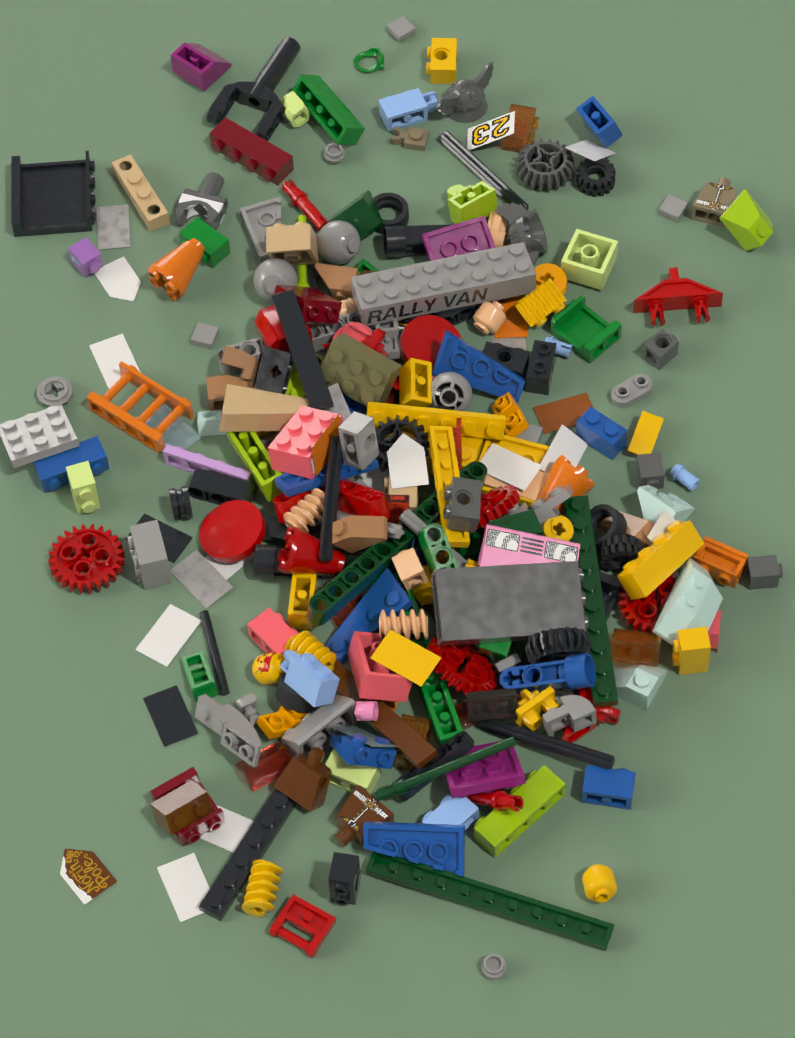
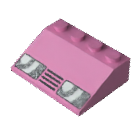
(514, 547)

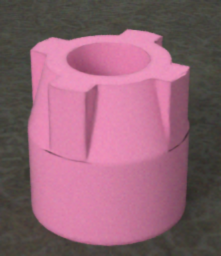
(366, 710)

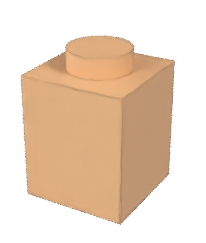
(410, 569)

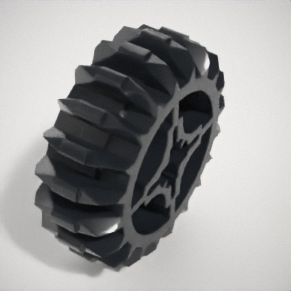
(397, 427)
(557, 644)

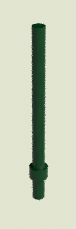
(399, 787)

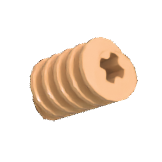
(306, 511)
(404, 624)

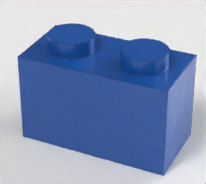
(599, 121)
(601, 433)
(608, 787)

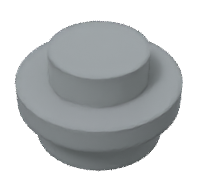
(334, 153)
(493, 966)

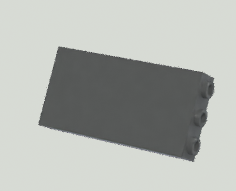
(506, 601)

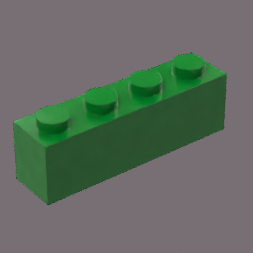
(328, 110)

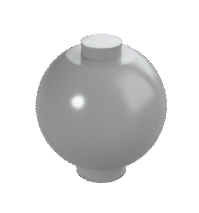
(338, 242)
(273, 273)
(451, 391)

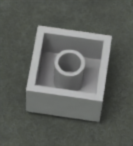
(149, 555)

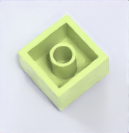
(589, 259)

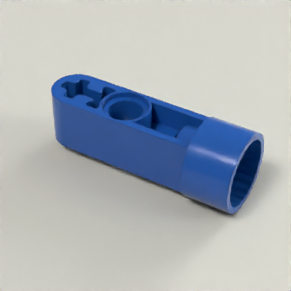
(574, 672)

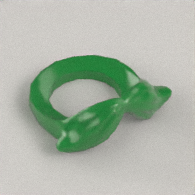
(367, 54)

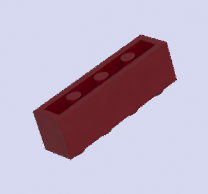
(251, 151)

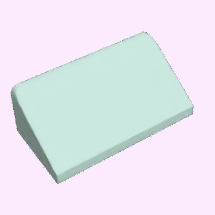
(209, 423)

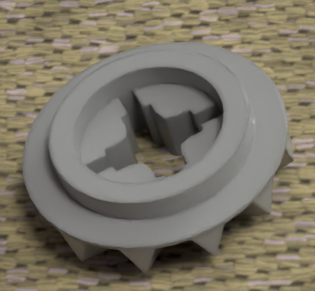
(61, 385)

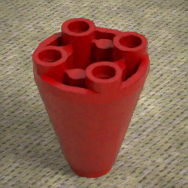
(302, 555)

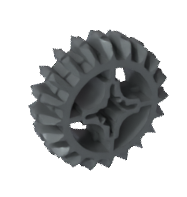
(545, 164)

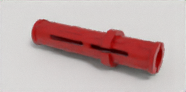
(300, 200)
(498, 800)

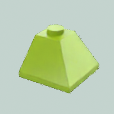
(747, 222)

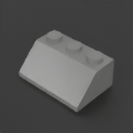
(316, 728)

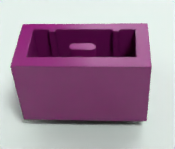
(198, 65)

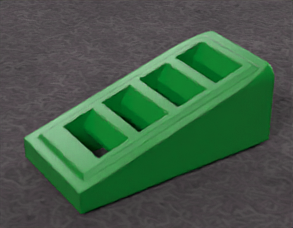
(203, 687)

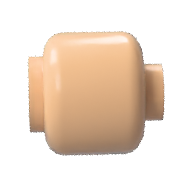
(489, 317)

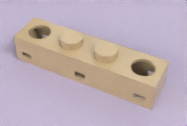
(140, 192)

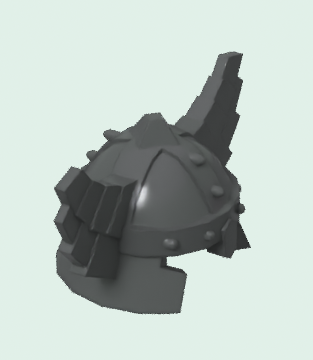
(466, 98)
(524, 228)

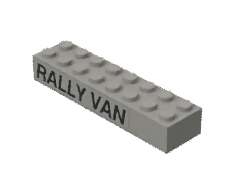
(443, 284)

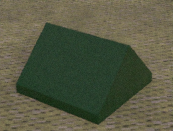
(361, 214)

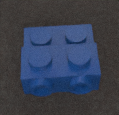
(356, 752)

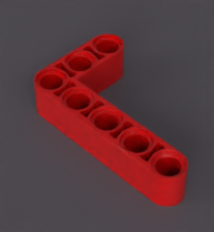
(353, 500)

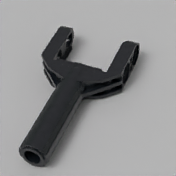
(260, 93)

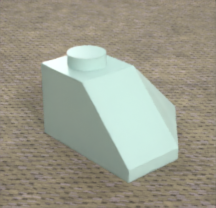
(654, 504)
(639, 683)

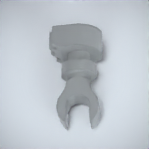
(248, 705)

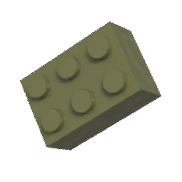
(359, 370)

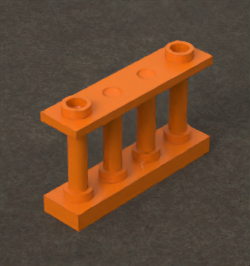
(136, 425)

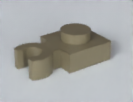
(412, 138)

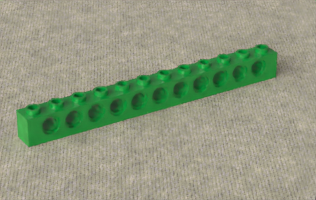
(434, 690)

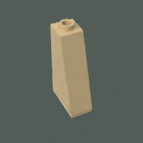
(257, 409)

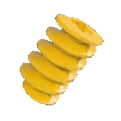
(558, 528)
(306, 643)
(261, 888)

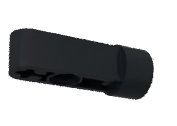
(406, 240)
(267, 566)

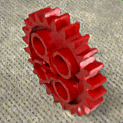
(497, 503)
(86, 558)
(634, 609)
(474, 675)

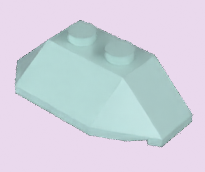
(690, 603)

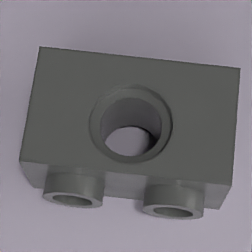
(463, 504)

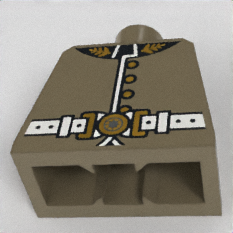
(713, 202)

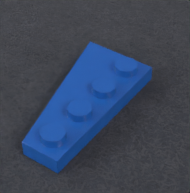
(478, 368)
(294, 484)
(383, 595)
(428, 844)

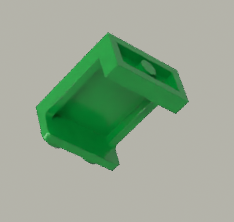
(585, 330)

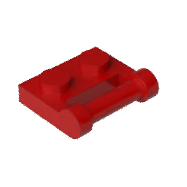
(306, 918)

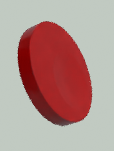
(424, 337)
(232, 531)

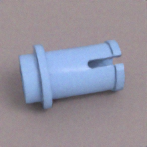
(562, 348)
(684, 477)

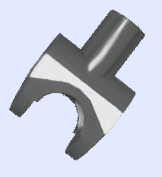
(203, 202)

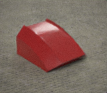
(271, 330)

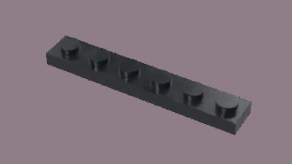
(251, 848)

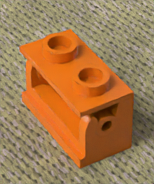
(722, 561)

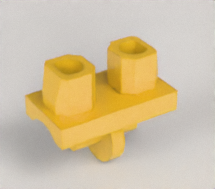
(533, 705)

